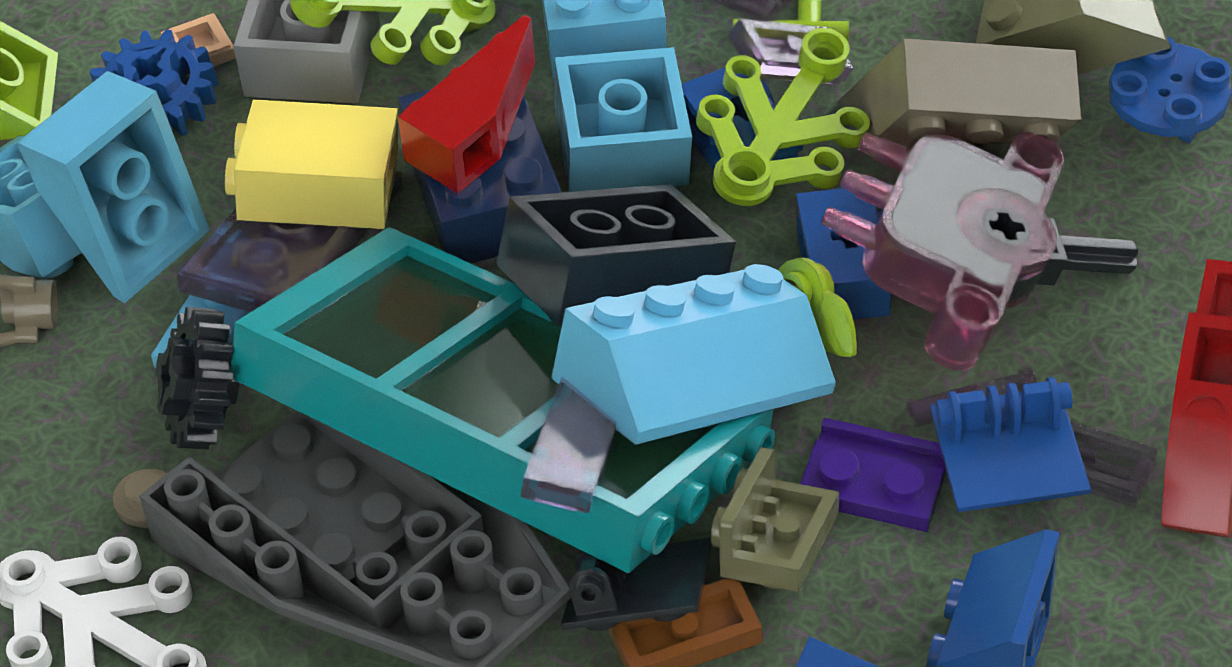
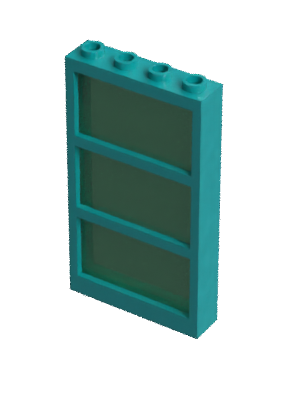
(458, 384)

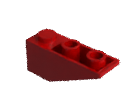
(469, 115)

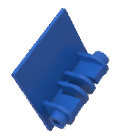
(1010, 445)

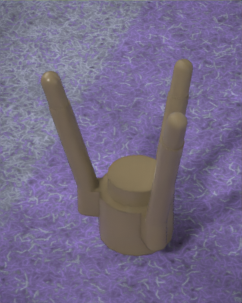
(28, 305)

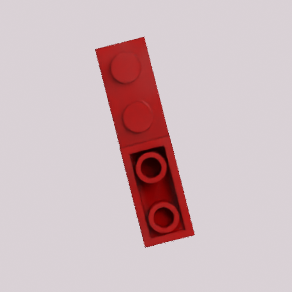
(1200, 430)

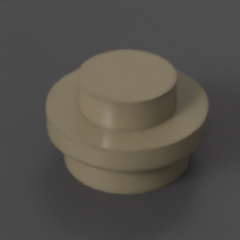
(127, 493)

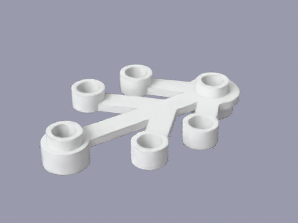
(94, 613)

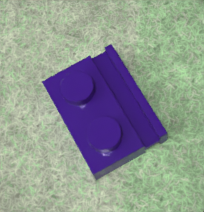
(878, 473)

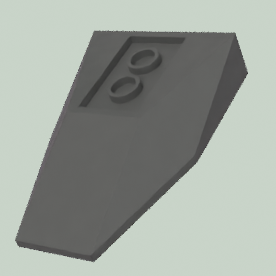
(359, 547)

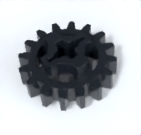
(196, 378)

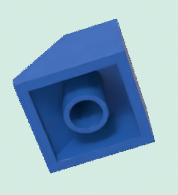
(1000, 606)

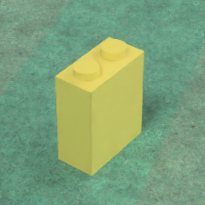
(314, 164)

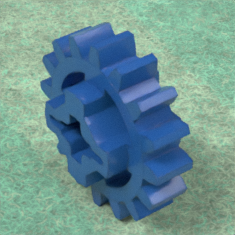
(163, 67)

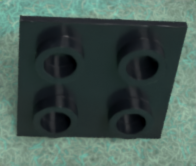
(658, 588)

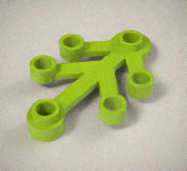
(457, 14)
(821, 60)

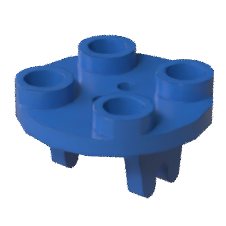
(1171, 91)

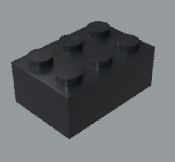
(606, 244)

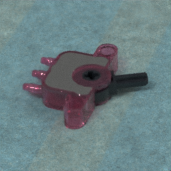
(967, 234)

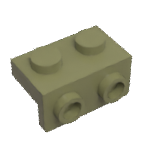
(772, 527)

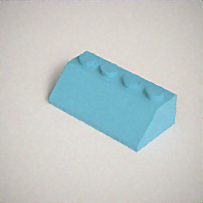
(695, 352)

